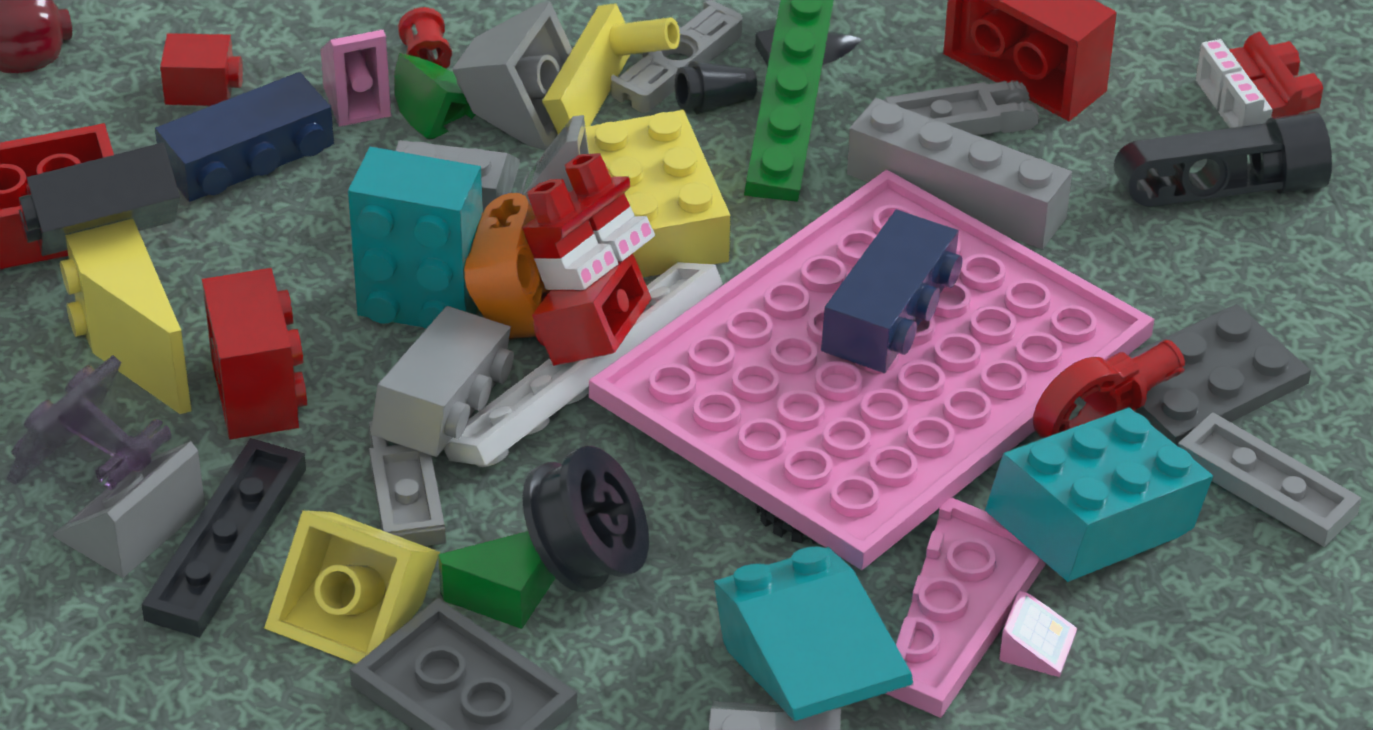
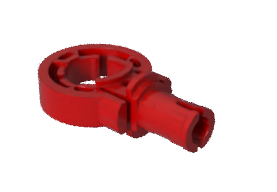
(1104, 386)

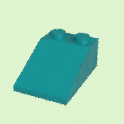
(808, 633)

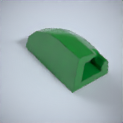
(428, 95)

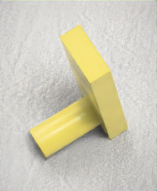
(599, 55)

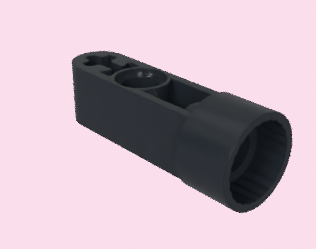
(1283, 153)

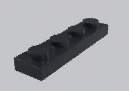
(224, 538)

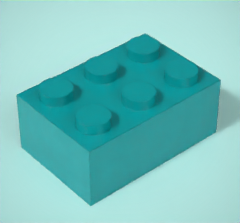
(412, 235)
(1098, 493)

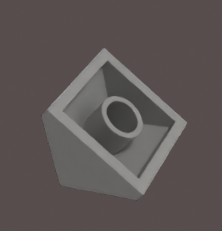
(139, 513)

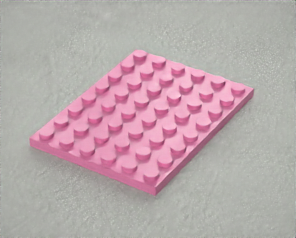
(849, 447)

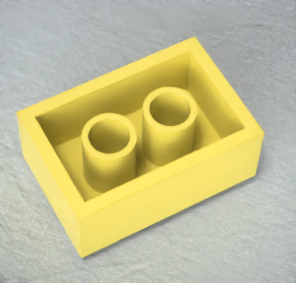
(668, 186)

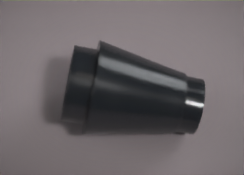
(713, 86)

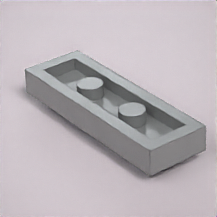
(1271, 479)

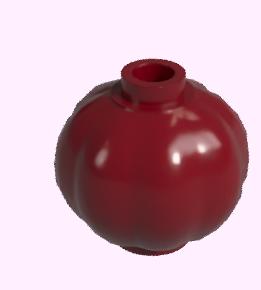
(31, 34)

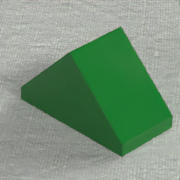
(496, 578)

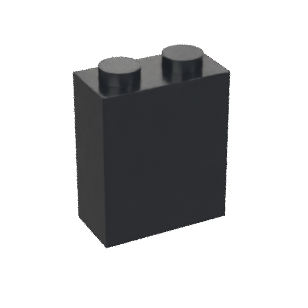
(97, 194)

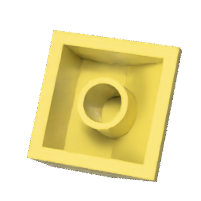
(348, 585)

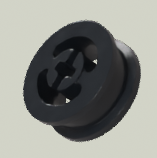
(585, 519)

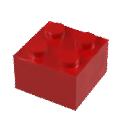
(254, 353)

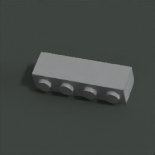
(976, 175)

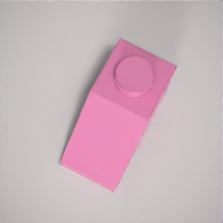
(357, 77)

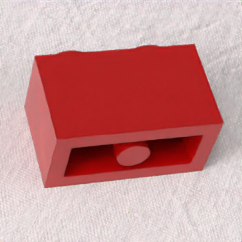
(592, 320)

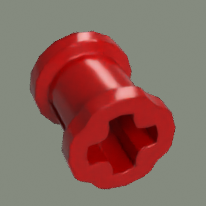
(430, 34)

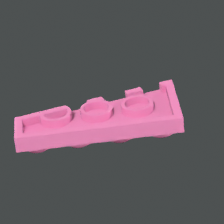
(960, 602)

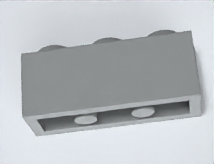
(442, 381)

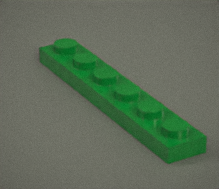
(788, 100)

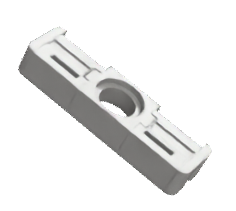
(700, 39)

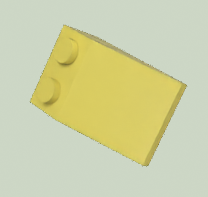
(126, 309)

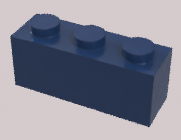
(246, 136)
(891, 291)

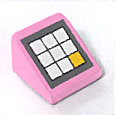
(1036, 636)

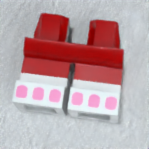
(1256, 81)
(584, 230)

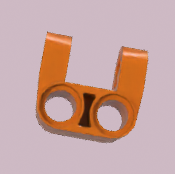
(502, 267)

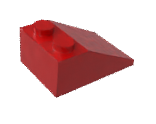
(1049, 45)

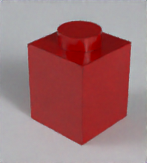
(199, 69)

